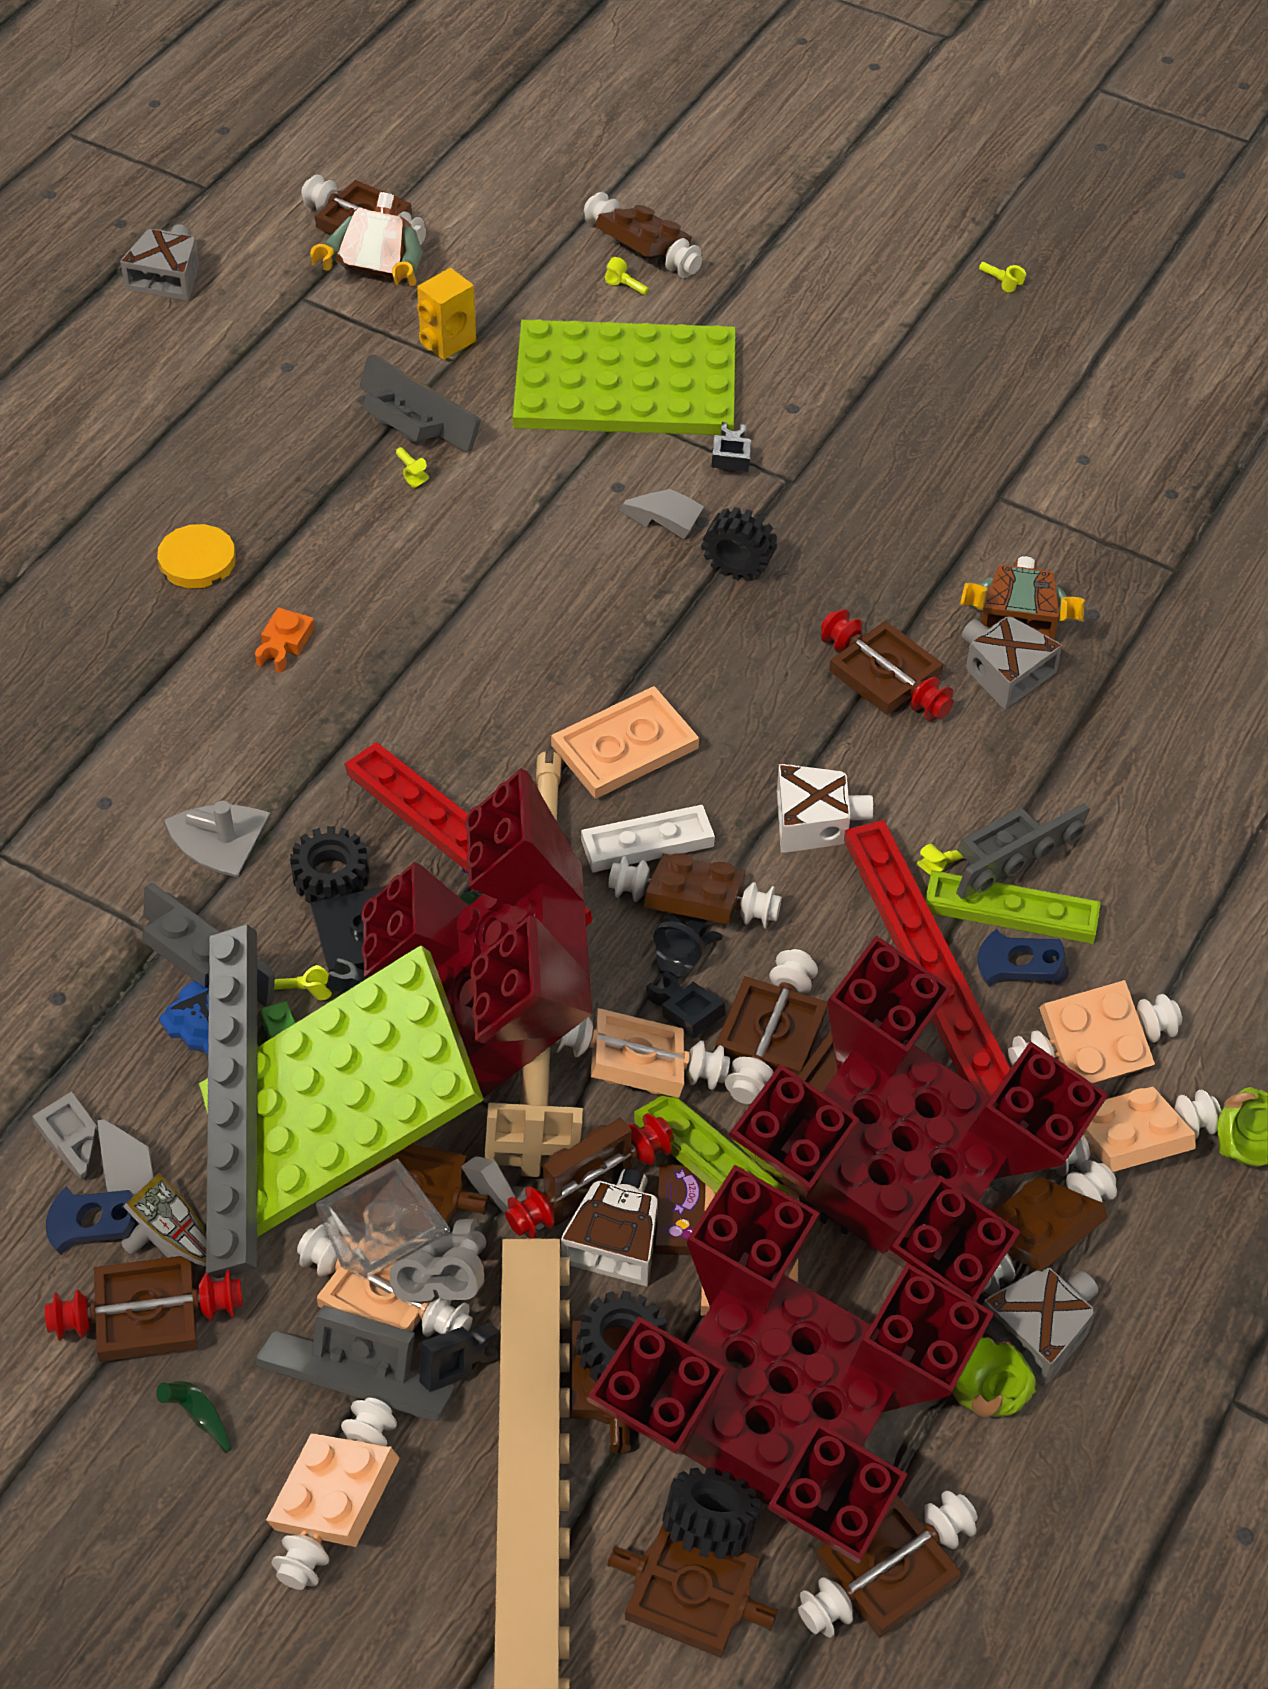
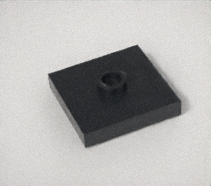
(341, 927)

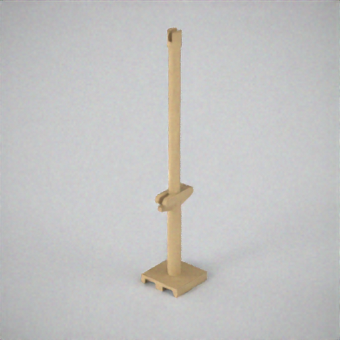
(532, 1130)

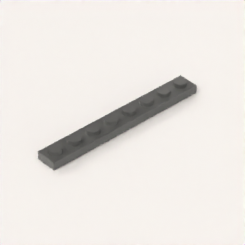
(232, 1103)

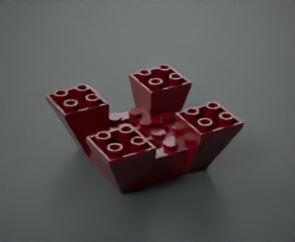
(515, 954)
(962, 1135)
(854, 1370)

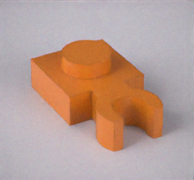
(282, 635)

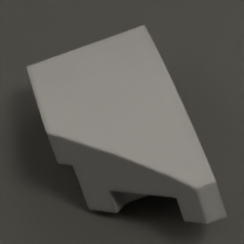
(665, 507)
(68, 1132)
(124, 1159)
(490, 1181)

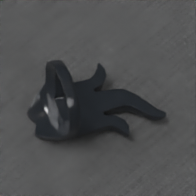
(682, 946)

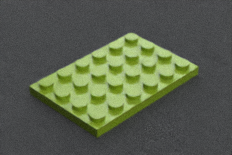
(625, 377)
(356, 1085)

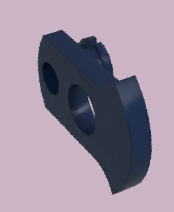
(998, 949)
(68, 1209)

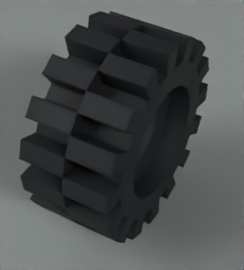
(745, 530)
(329, 848)
(603, 1316)
(711, 1513)

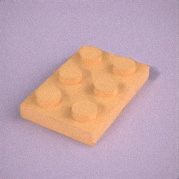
(624, 742)

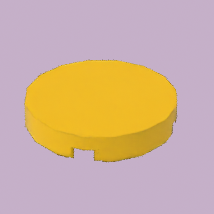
(196, 555)

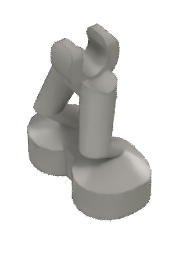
(452, 1276)

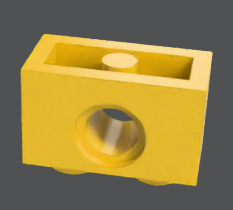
(446, 313)

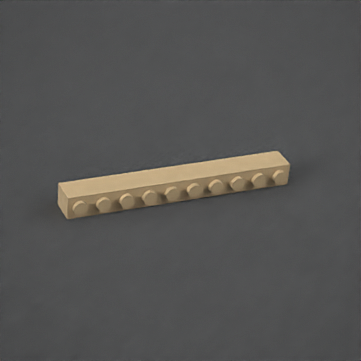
(529, 1468)

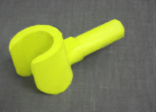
(617, 273)
(1010, 278)
(414, 471)
(936, 860)
(313, 980)

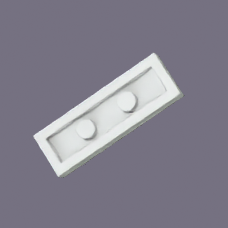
(647, 837)

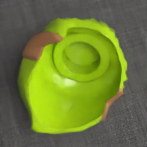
(1244, 1128)
(995, 1380)

